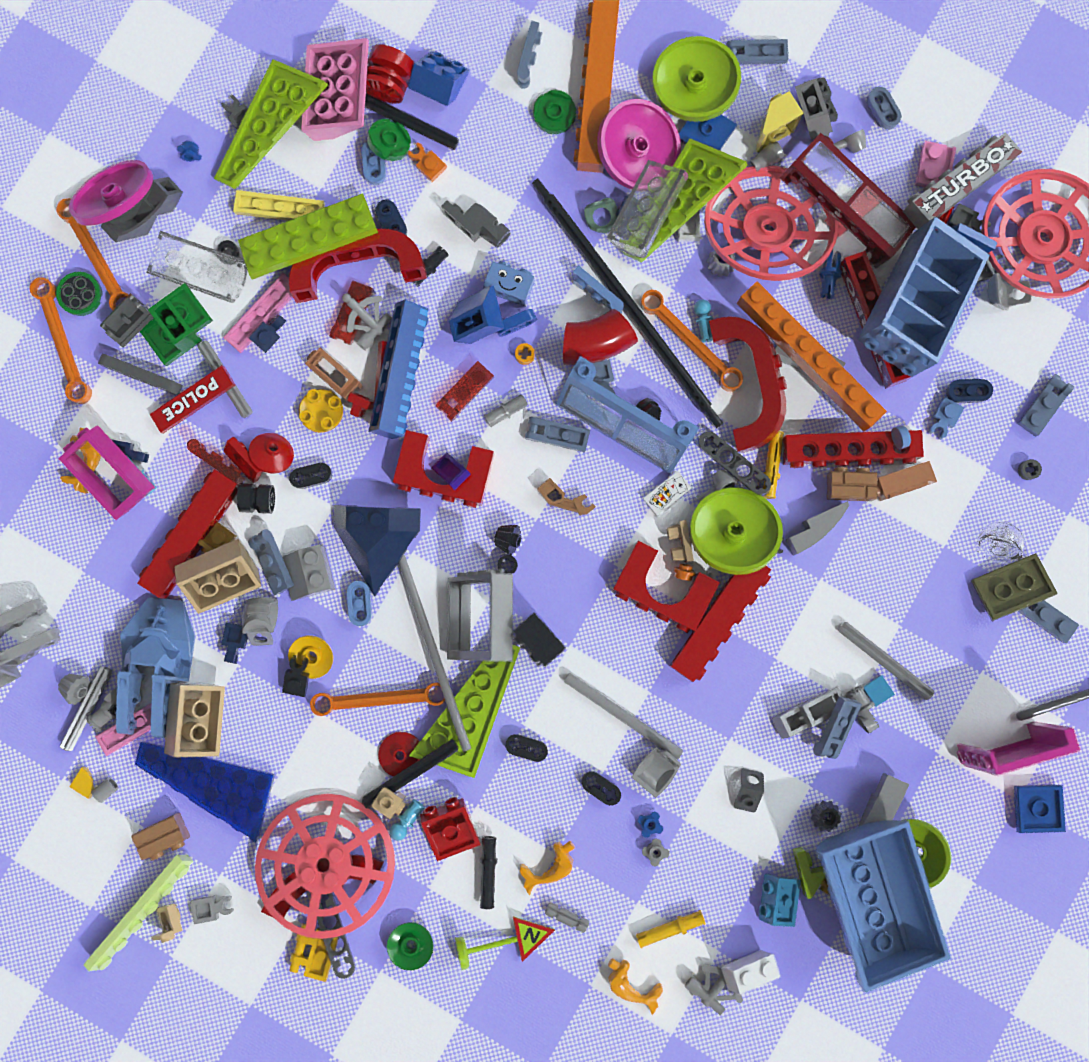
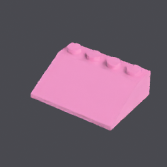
(342, 102)

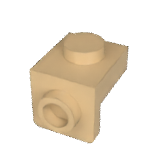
(389, 803)
(170, 923)

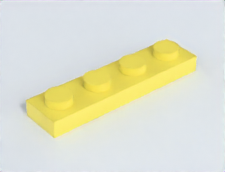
(273, 205)

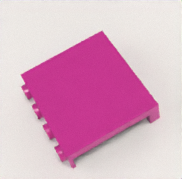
(1045, 743)

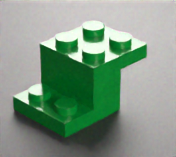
(175, 324)

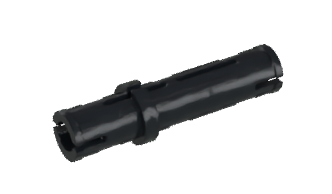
(488, 865)

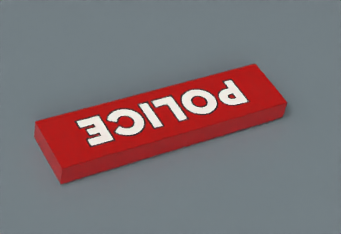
(192, 399)

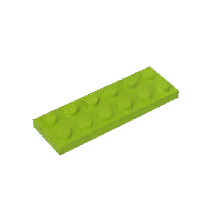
(307, 236)

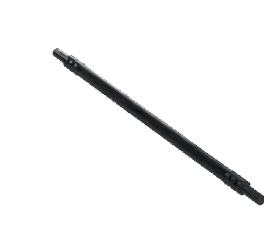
(630, 306)

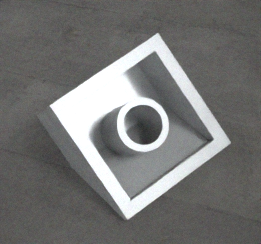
(309, 572)

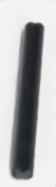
(411, 122)
(413, 771)

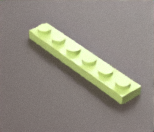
(141, 909)

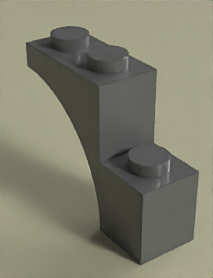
(138, 221)

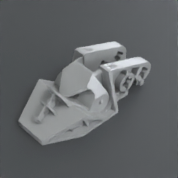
(25, 650)

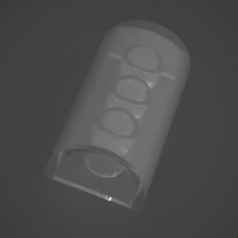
(647, 208)
(198, 267)

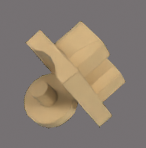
(681, 531)

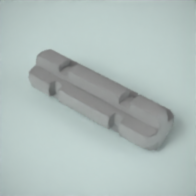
(567, 917)

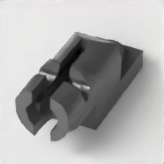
(477, 223)

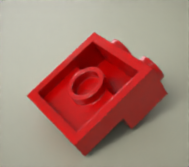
(449, 828)

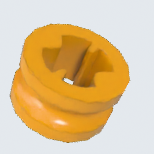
(529, 359)

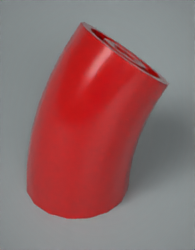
(598, 338)

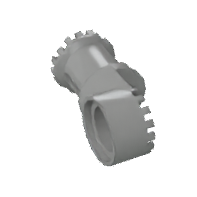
(104, 713)
(864, 717)

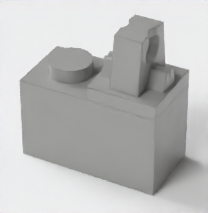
(814, 108)

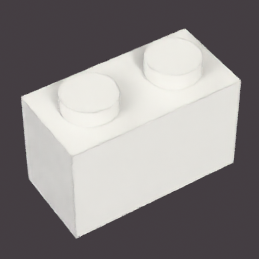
(750, 972)

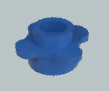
(189, 151)
(645, 820)

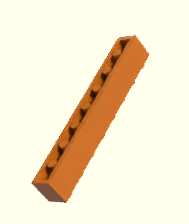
(598, 81)
(811, 356)

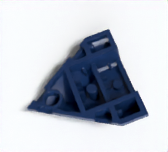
(376, 538)

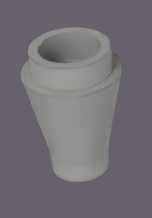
(768, 156)

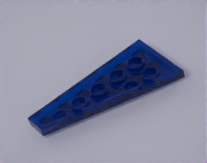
(219, 787)

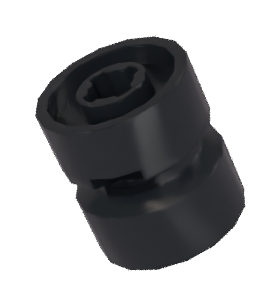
(256, 498)

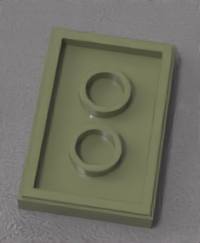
(1014, 587)

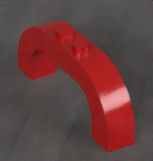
(385, 243)
(771, 382)

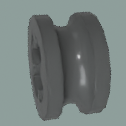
(1031, 463)

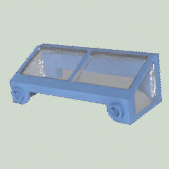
(622, 420)

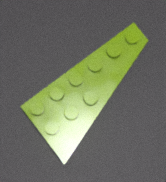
(273, 110)
(708, 174)
(478, 707)

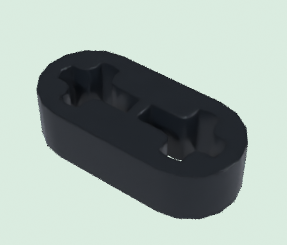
(310, 470)
(525, 753)
(598, 793)

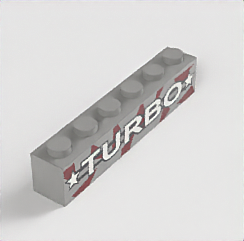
(963, 180)

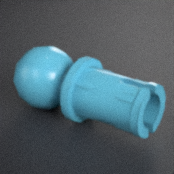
(702, 309)
(399, 830)

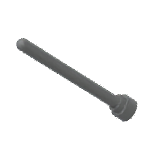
(1052, 705)

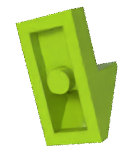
(810, 878)

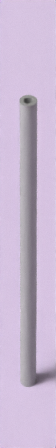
(434, 654)

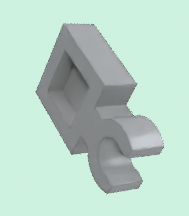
(207, 909)

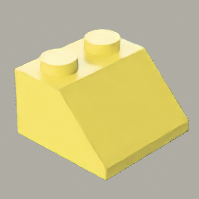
(779, 120)

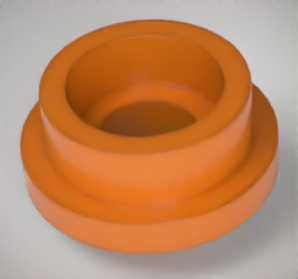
(684, 572)

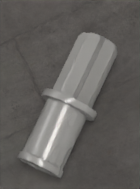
(506, 410)

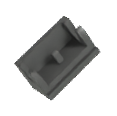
(126, 320)

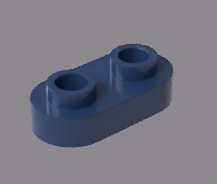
(392, 218)
(968, 392)

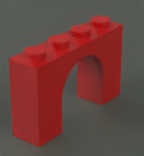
(411, 472)
(685, 613)

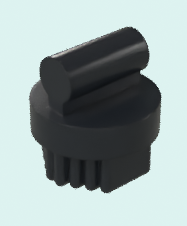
(650, 407)

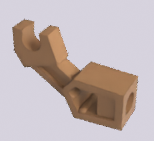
(574, 505)

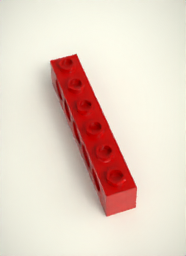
(794, 456)

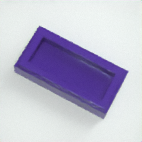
(450, 471)

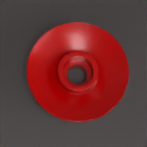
(268, 460)
(390, 746)

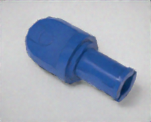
(830, 275)

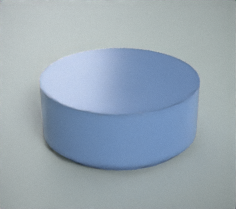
(901, 436)

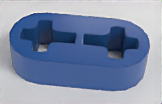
(517, 322)

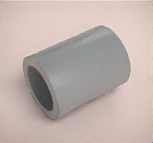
(105, 790)

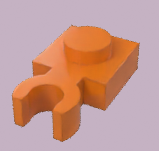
(428, 164)

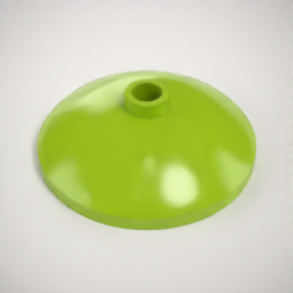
(936, 850)

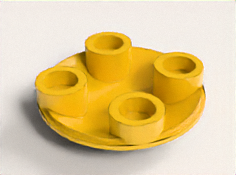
(320, 410)

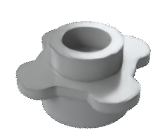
(649, 852)

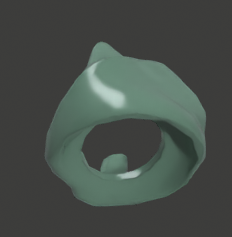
(607, 203)

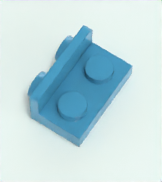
(779, 900)

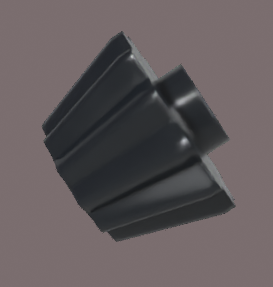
(508, 538)
(834, 816)

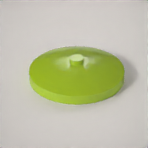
(696, 78)
(736, 531)

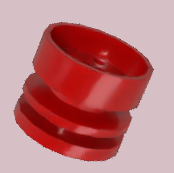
(388, 73)

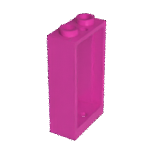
(117, 460)

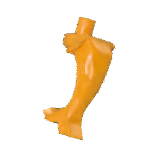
(91, 459)
(561, 867)
(620, 986)

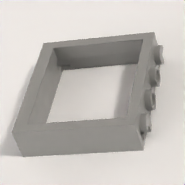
(499, 616)

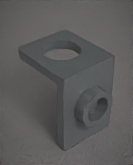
(749, 793)

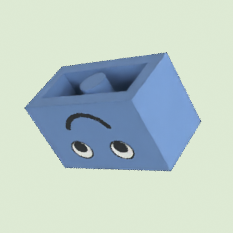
(510, 283)

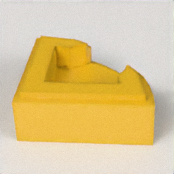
(83, 782)

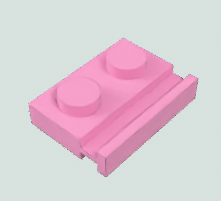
(933, 162)

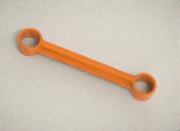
(93, 254)
(60, 340)
(691, 340)
(375, 699)

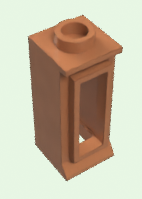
(352, 383)
(905, 481)

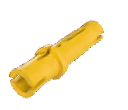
(773, 463)
(670, 929)

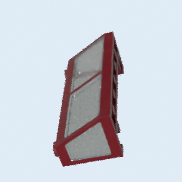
(851, 198)

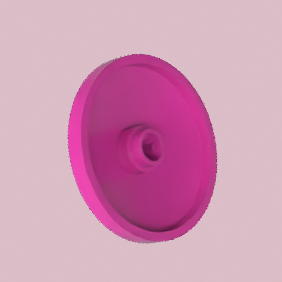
(632, 136)
(111, 192)

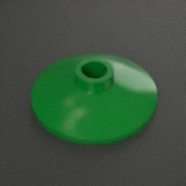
(405, 957)

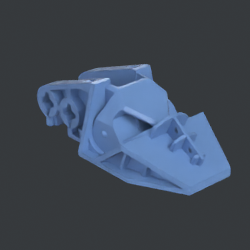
(160, 638)

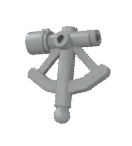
(375, 326)
(710, 995)

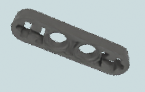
(140, 374)
(732, 466)
(347, 959)

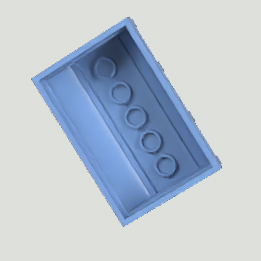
(883, 902)

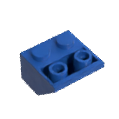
(438, 77)
(476, 317)

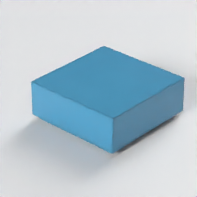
(878, 690)

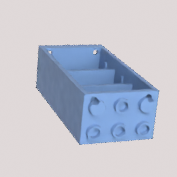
(923, 298)

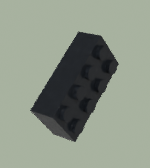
(539, 640)

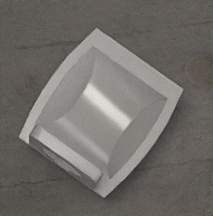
(999, 291)
(260, 617)
(656, 771)

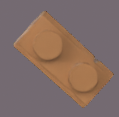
(852, 485)
(161, 836)

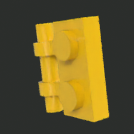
(318, 962)

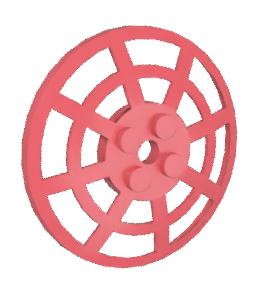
(775, 216)
(1038, 222)
(338, 873)

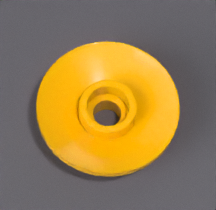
(318, 665)

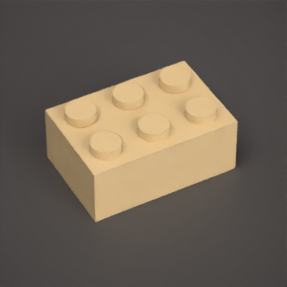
(217, 576)
(194, 720)

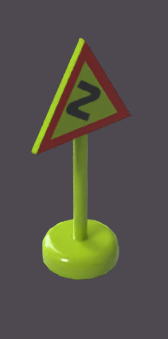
(528, 935)

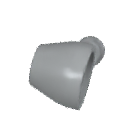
(854, 142)
(721, 480)

